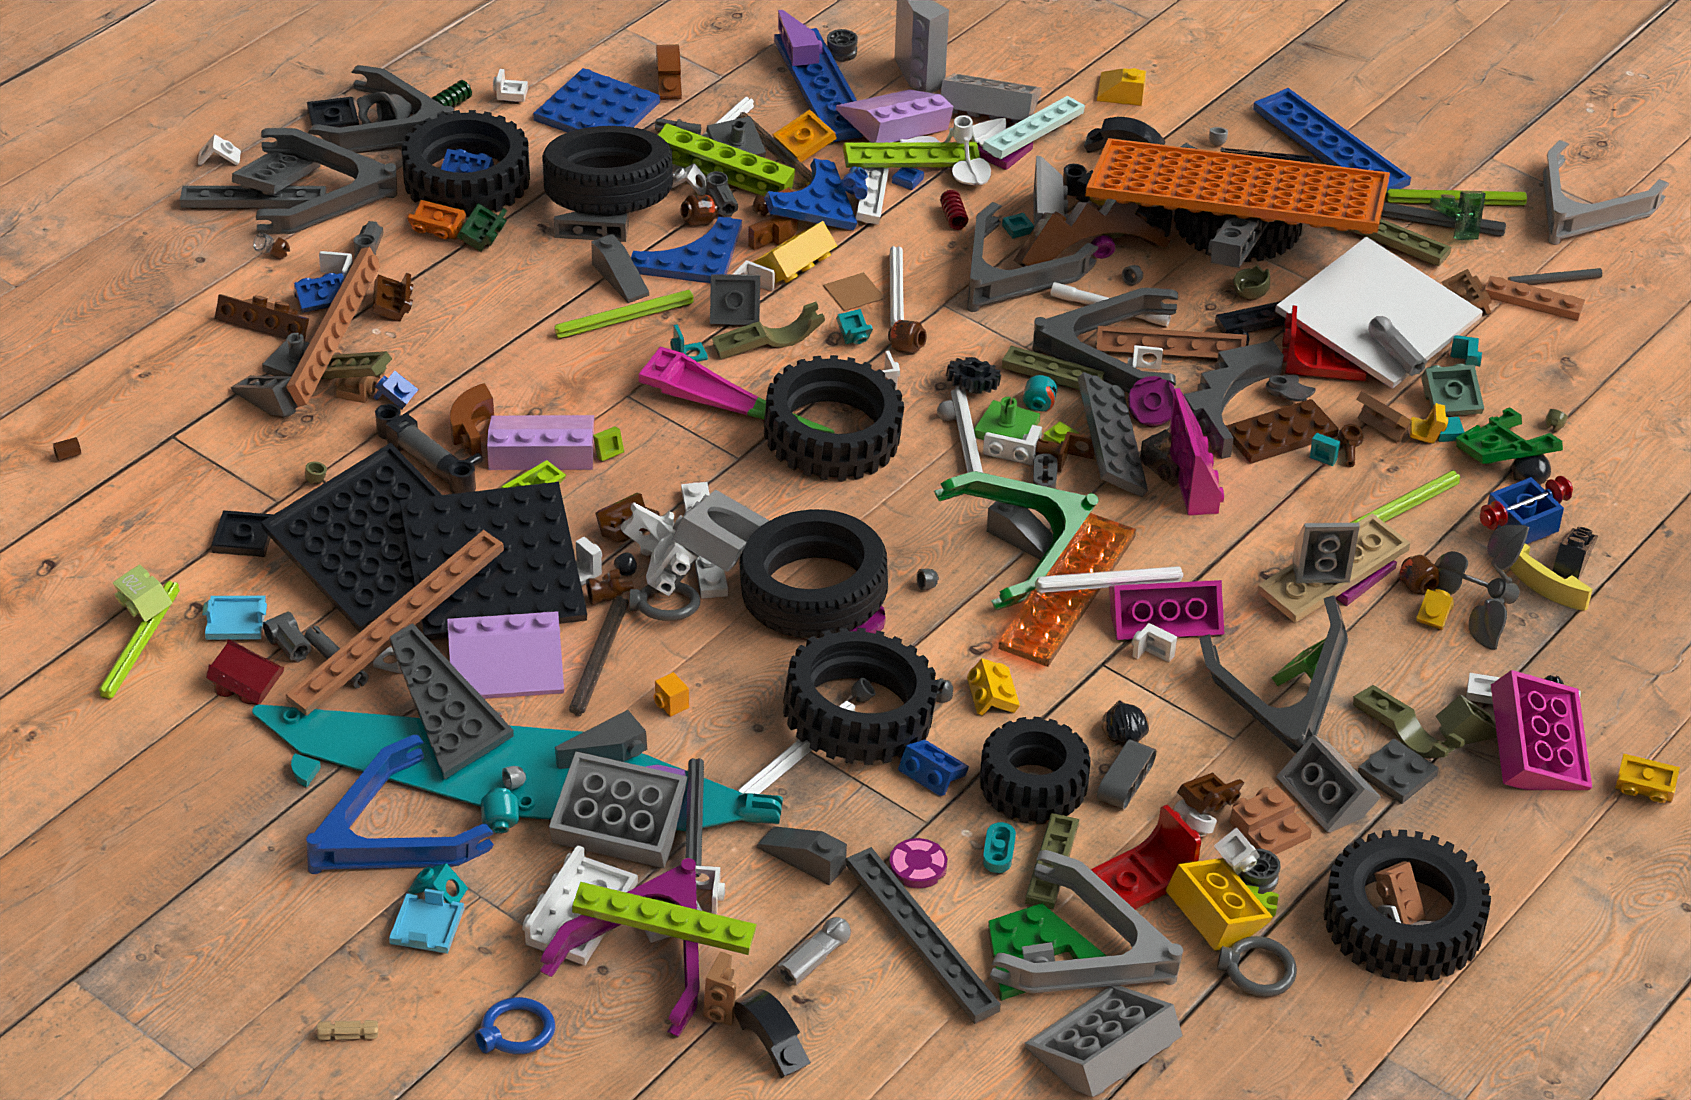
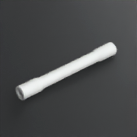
(1072, 294)

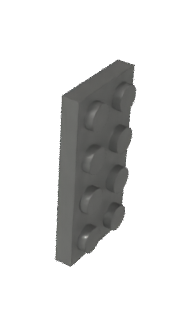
(273, 172)

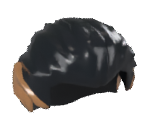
(1125, 723)

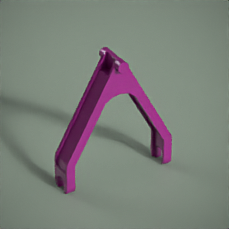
(673, 887)

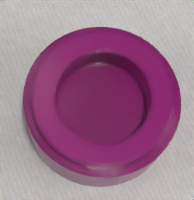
(1105, 246)

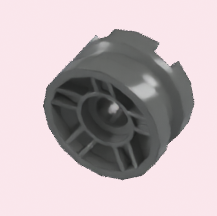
(842, 44)
(1264, 873)

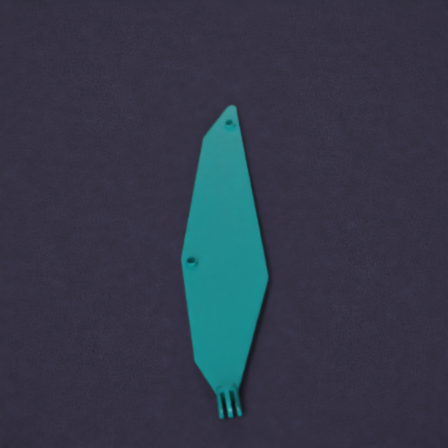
(357, 738)

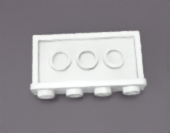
(556, 904)

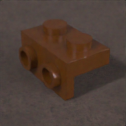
(392, 297)
(614, 515)
(1210, 793)

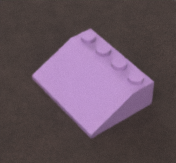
(898, 115)
(529, 440)
(508, 653)

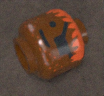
(698, 210)
(907, 336)
(1419, 574)

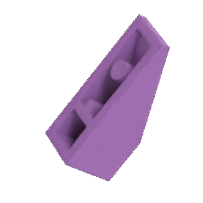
(798, 40)

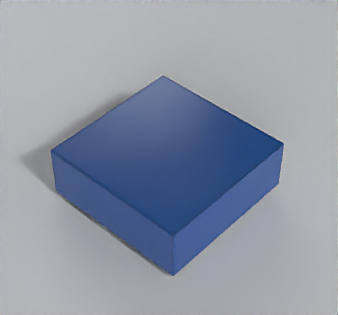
(908, 177)

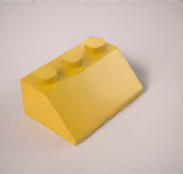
(798, 252)
(1217, 902)

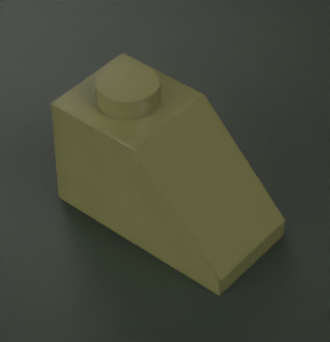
(1466, 721)

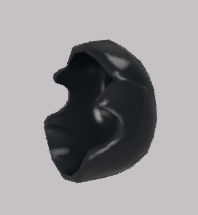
(1532, 466)

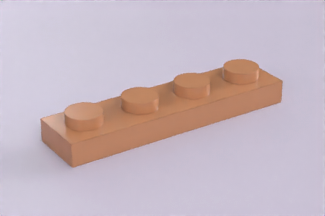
(1534, 298)

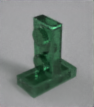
(1466, 211)

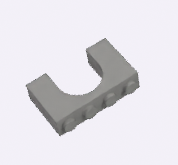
(717, 529)

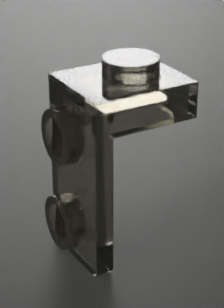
(1154, 456)

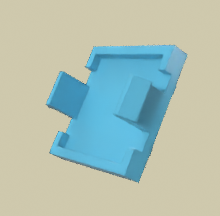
(234, 617)
(427, 922)

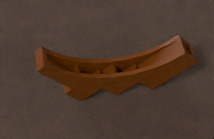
(1055, 235)

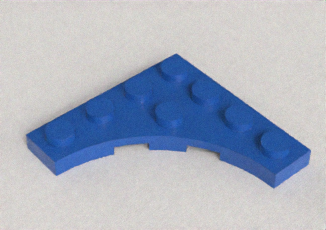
(819, 202)
(697, 259)

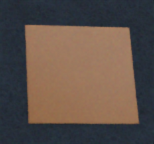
(854, 291)

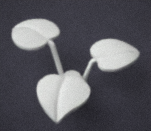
(969, 171)

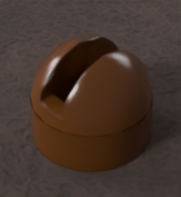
(760, 205)
(280, 248)

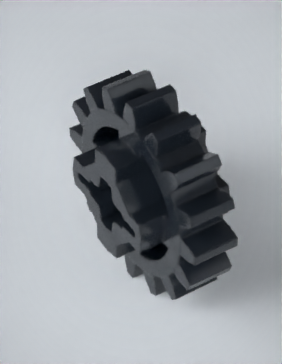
(973, 375)

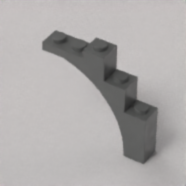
(1232, 373)

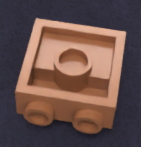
(1269, 821)

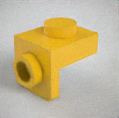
(1429, 429)
(1435, 608)

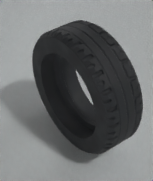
(607, 169)
(813, 535)

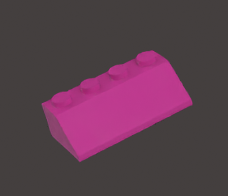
(1175, 607)

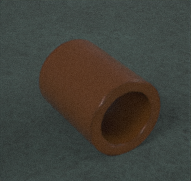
(67, 448)

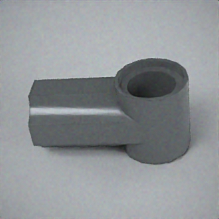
(720, 193)
(369, 236)
(285, 632)

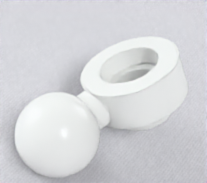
(1201, 823)

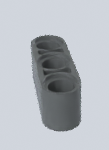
(1126, 774)

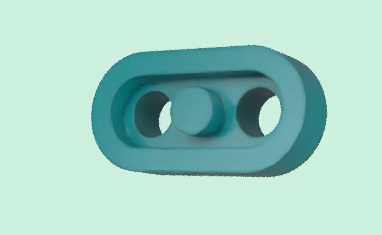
(999, 847)

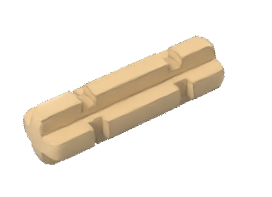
(347, 1030)

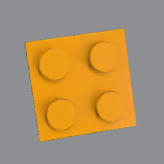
(805, 136)

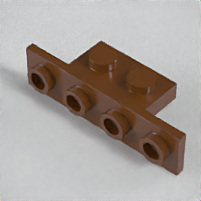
(261, 315)

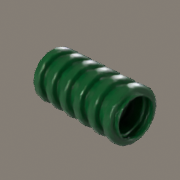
(454, 94)

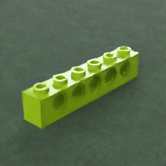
(741, 167)

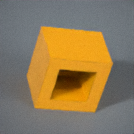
(671, 694)

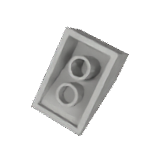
(1325, 552)

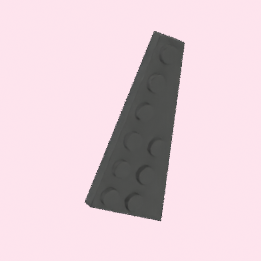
(453, 713)

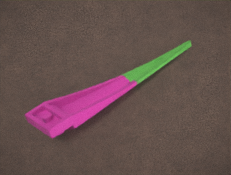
(689, 380)

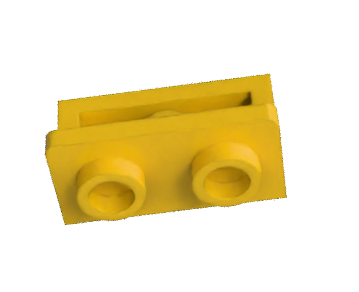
(992, 686)
(1647, 778)

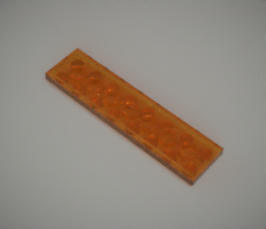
(1052, 616)

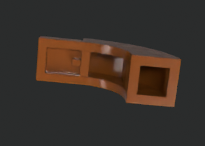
(669, 71)
(773, 229)
(466, 413)

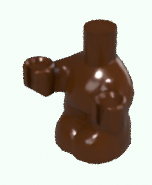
(608, 588)

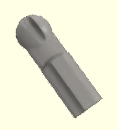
(1397, 345)
(814, 951)

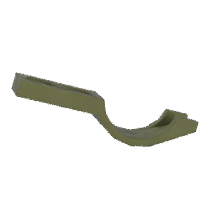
(758, 335)
(1404, 723)

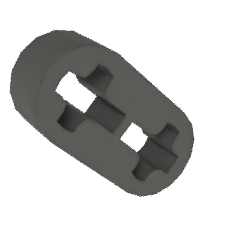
(1045, 474)

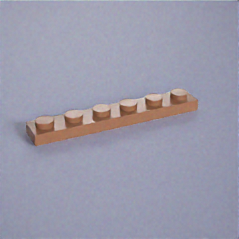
(1171, 341)

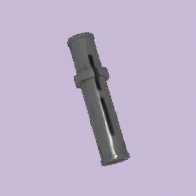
(329, 648)

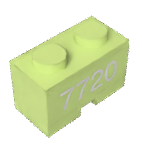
(141, 593)

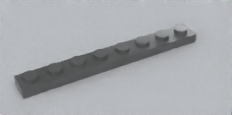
(923, 935)

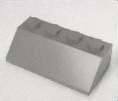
(1048, 191)

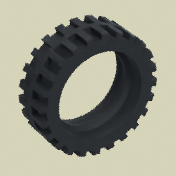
(476, 135)
(829, 452)
(854, 733)

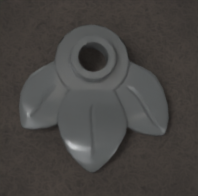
(1289, 388)

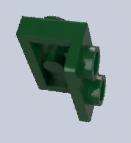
(481, 227)

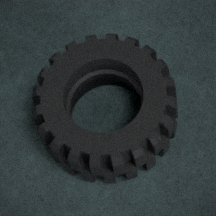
(1040, 744)

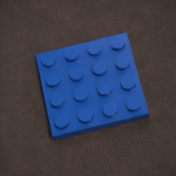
(595, 101)

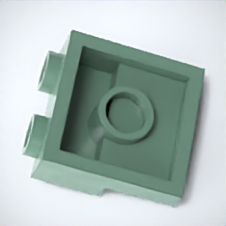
(1453, 387)

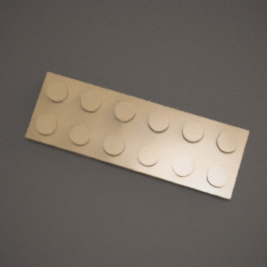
(1374, 549)

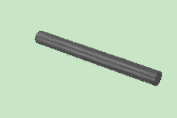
(1558, 276)

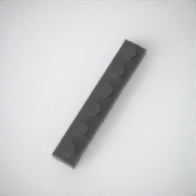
(242, 198)

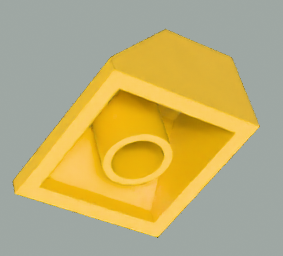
(1122, 86)

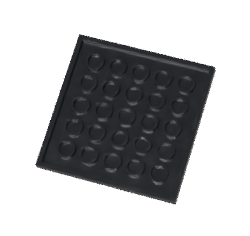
(353, 534)
(529, 576)

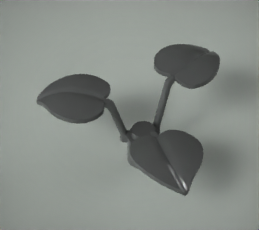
(1487, 621)

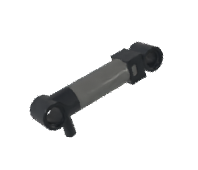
(404, 434)

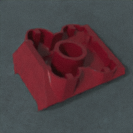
(243, 674)

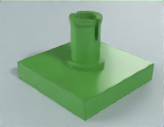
(1006, 420)
(1303, 662)

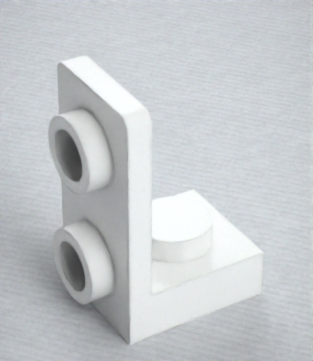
(1012, 448)

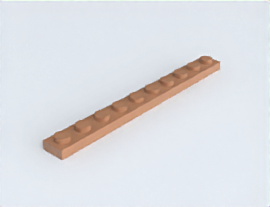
(333, 327)
(408, 610)

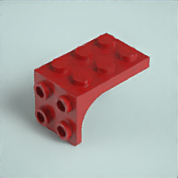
(1311, 357)
(1147, 869)

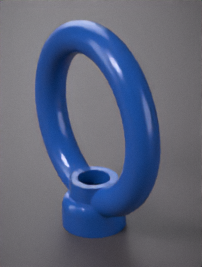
(490, 1037)

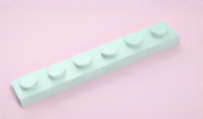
(1033, 127)

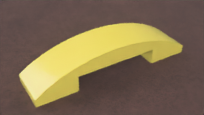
(1539, 578)

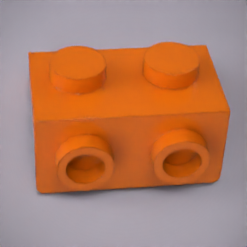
(437, 219)

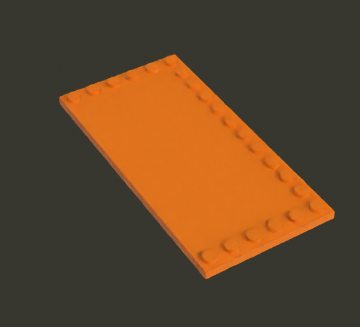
(1239, 185)

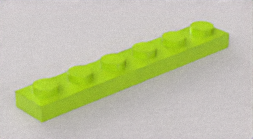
(906, 154)
(664, 918)

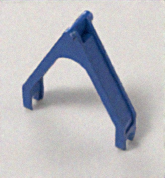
(340, 848)

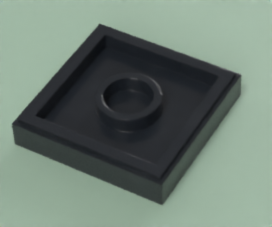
(333, 112)
(241, 534)

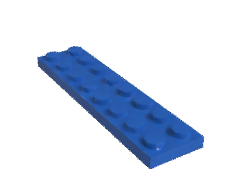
(823, 89)
(1324, 136)

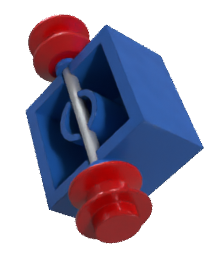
(1528, 505)

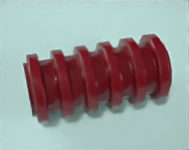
(954, 209)

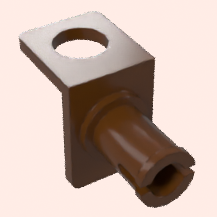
(1066, 447)

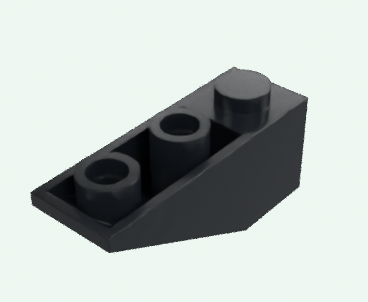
(1574, 552)

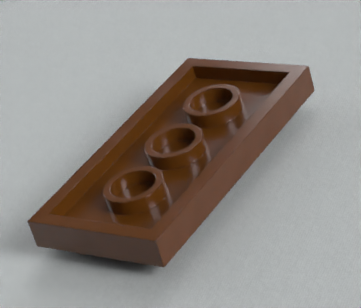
(1281, 430)

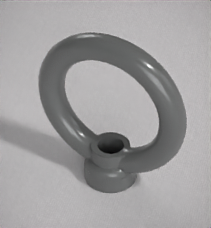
(638, 601)
(1229, 961)

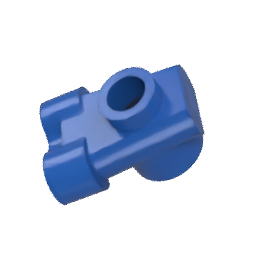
(855, 182)

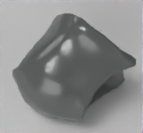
(388, 107)

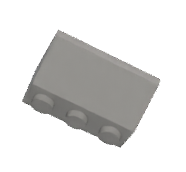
(1327, 785)

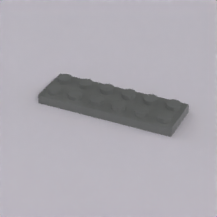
(1112, 434)

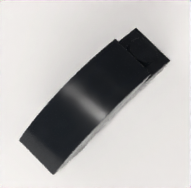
(1122, 129)
(775, 1029)

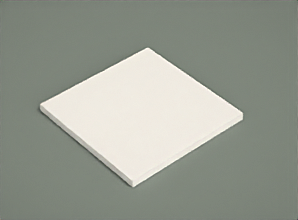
(1374, 283)

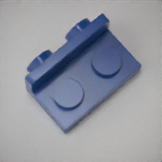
(465, 162)
(317, 292)
(931, 766)

